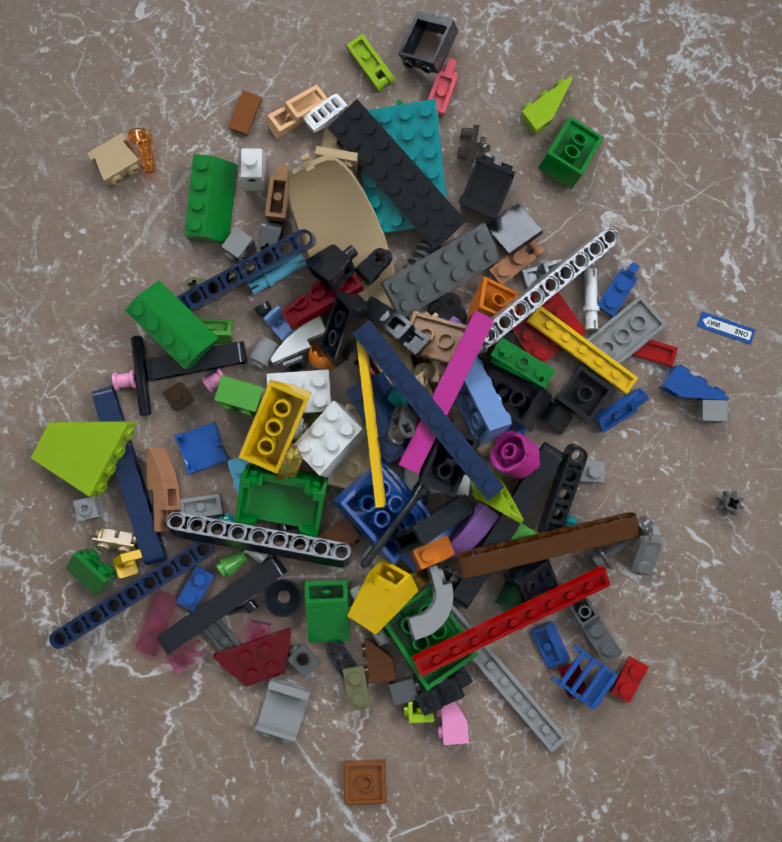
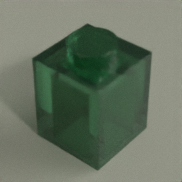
(509, 597)

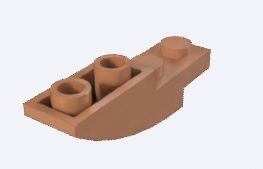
(163, 482)

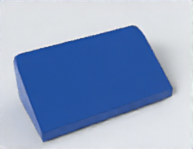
(550, 644)

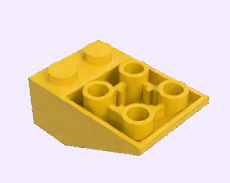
(382, 596)

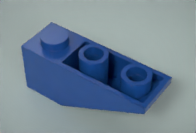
(684, 385)

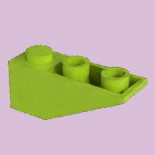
(540, 114)

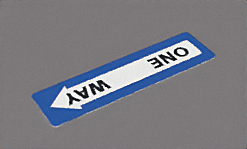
(726, 327)

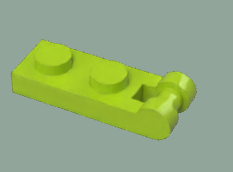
(370, 62)

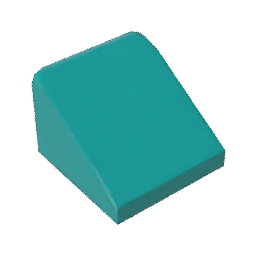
(395, 397)

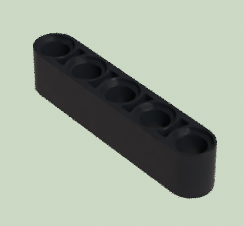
(216, 357)
(561, 483)

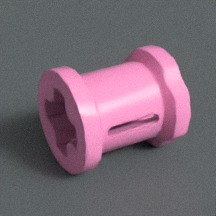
(124, 380)
(213, 380)

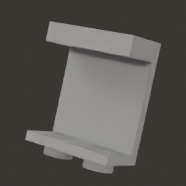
(283, 710)

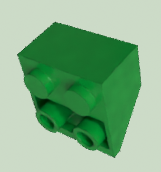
(91, 571)

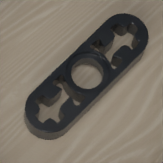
(333, 657)

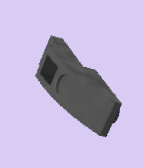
(595, 630)

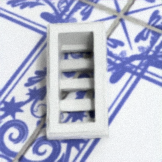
(334, 104)

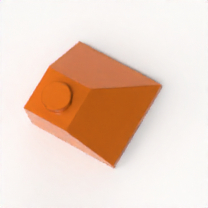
(491, 298)

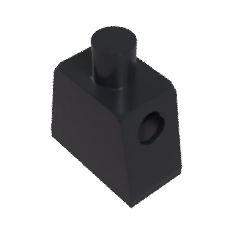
(332, 266)

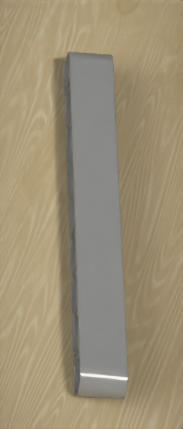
(555, 281)

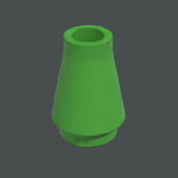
(231, 563)

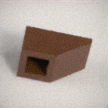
(380, 662)

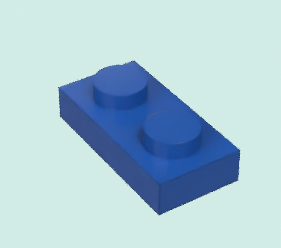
(195, 588)

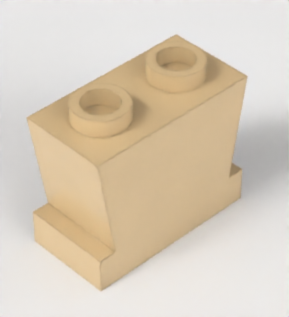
(115, 160)

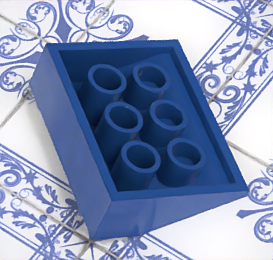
(359, 508)

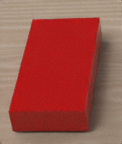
(657, 353)

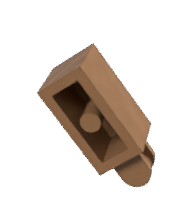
(277, 199)

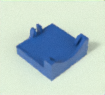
(201, 448)

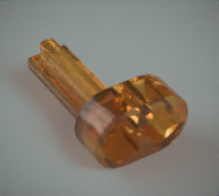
(143, 138)

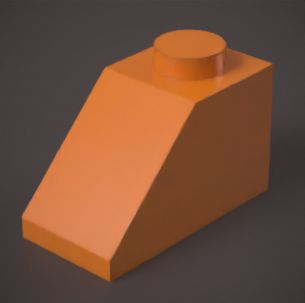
(432, 553)

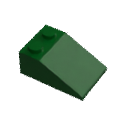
(570, 152)

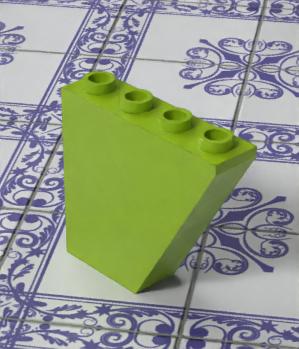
(84, 451)

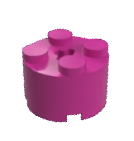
(515, 455)

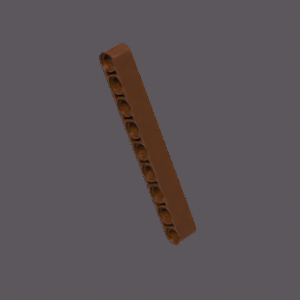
(547, 545)

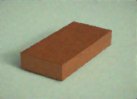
(245, 113)

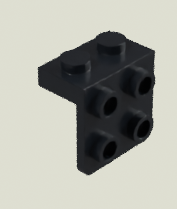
(532, 578)

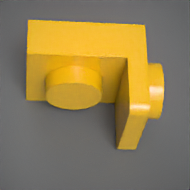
(126, 564)

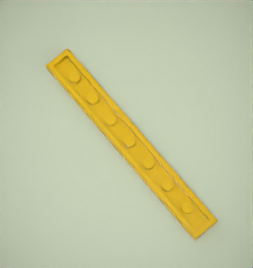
(371, 426)

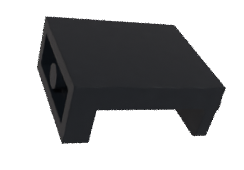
(487, 186)

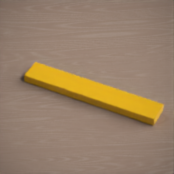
(582, 350)

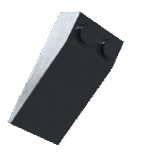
(519, 396)

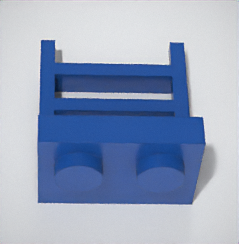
(597, 687)

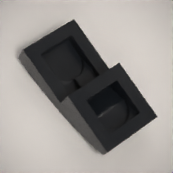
(440, 696)

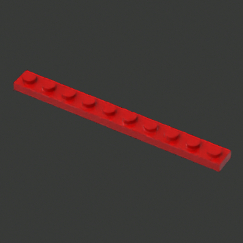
(511, 621)

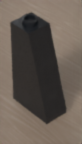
(432, 524)

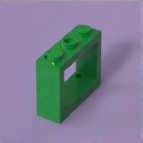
(521, 363)

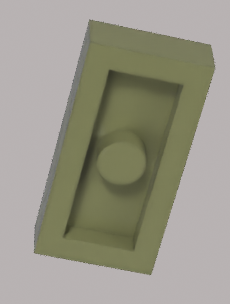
(356, 688)

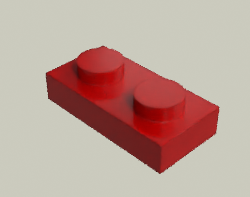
(629, 679)

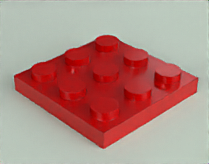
(535, 342)

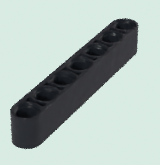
(221, 604)

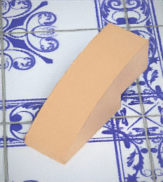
(292, 113)

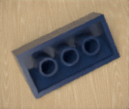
(383, 411)

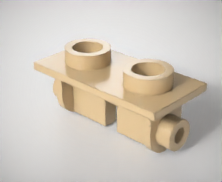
(106, 540)

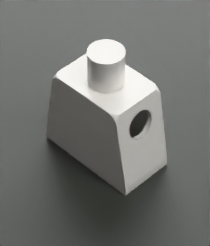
(253, 167)

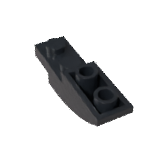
(396, 326)

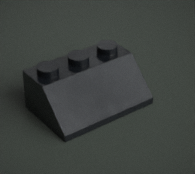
(342, 323)

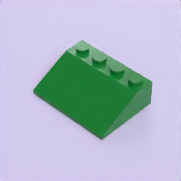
(400, 634)

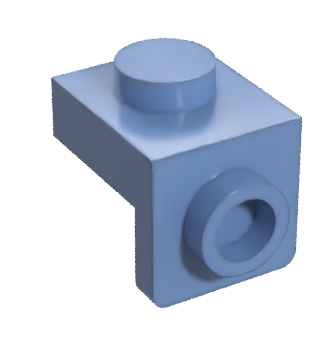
(278, 323)

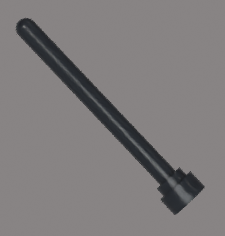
(418, 493)

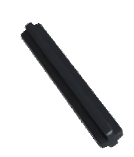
(141, 376)

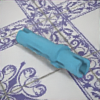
(277, 274)

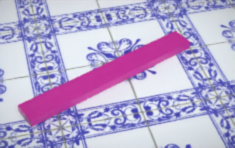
(448, 387)

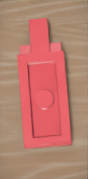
(444, 86)

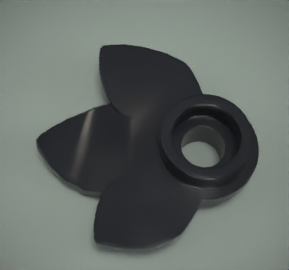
(447, 312)

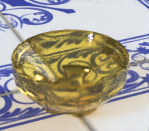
(290, 463)

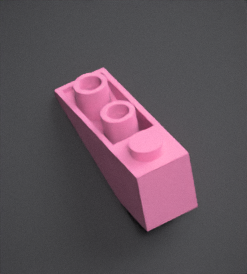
(454, 724)

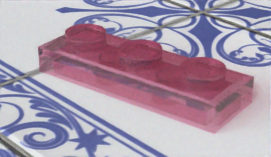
(156, 622)

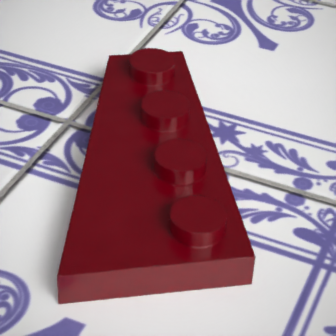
(316, 302)

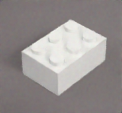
(314, 381)
(331, 439)

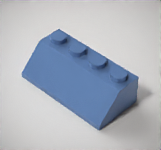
(481, 406)

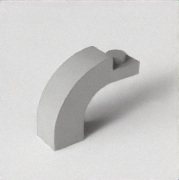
(439, 609)

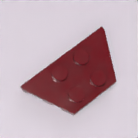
(258, 658)

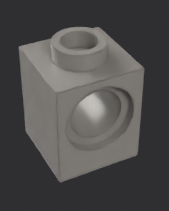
(237, 245)
(712, 411)
(88, 508)

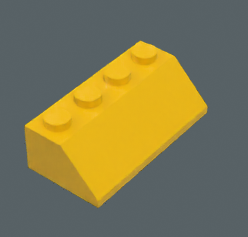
(275, 425)

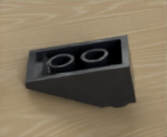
(441, 470)

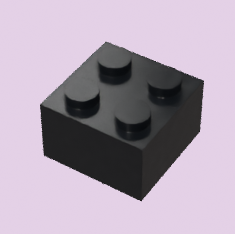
(583, 394)

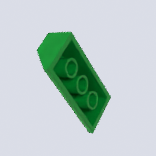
(210, 199)
(172, 324)

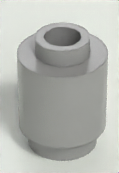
(263, 352)

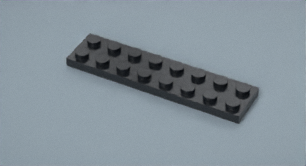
(397, 174)

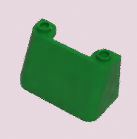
(288, 502)

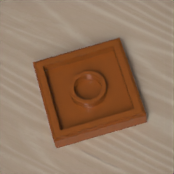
(364, 782)

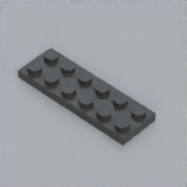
(441, 270)

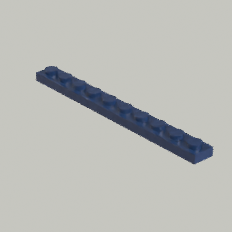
(428, 410)

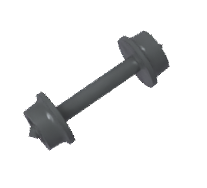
(601, 558)

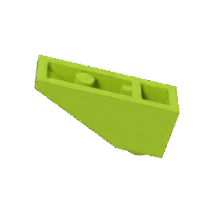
(501, 501)

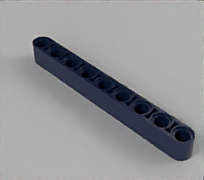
(240, 270)
(132, 483)
(123, 597)

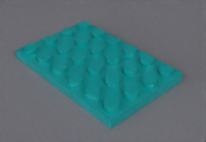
(418, 133)

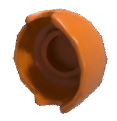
(319, 359)

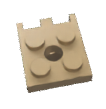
(330, 147)

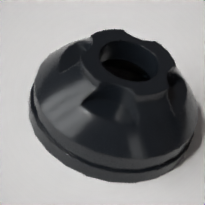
(277, 607)

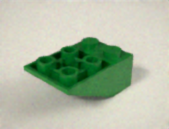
(327, 610)

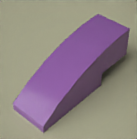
(472, 529)

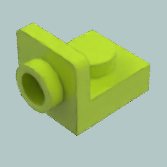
(416, 716)

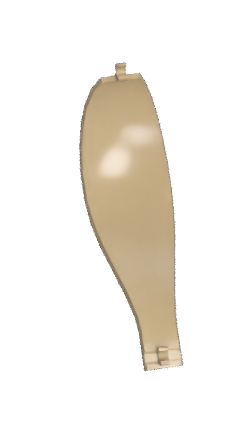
(338, 212)

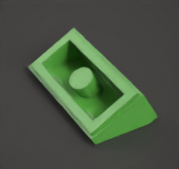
(222, 328)

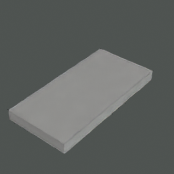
(628, 330)

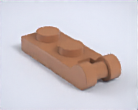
(513, 264)

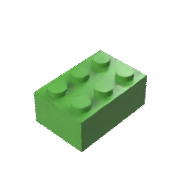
(236, 395)

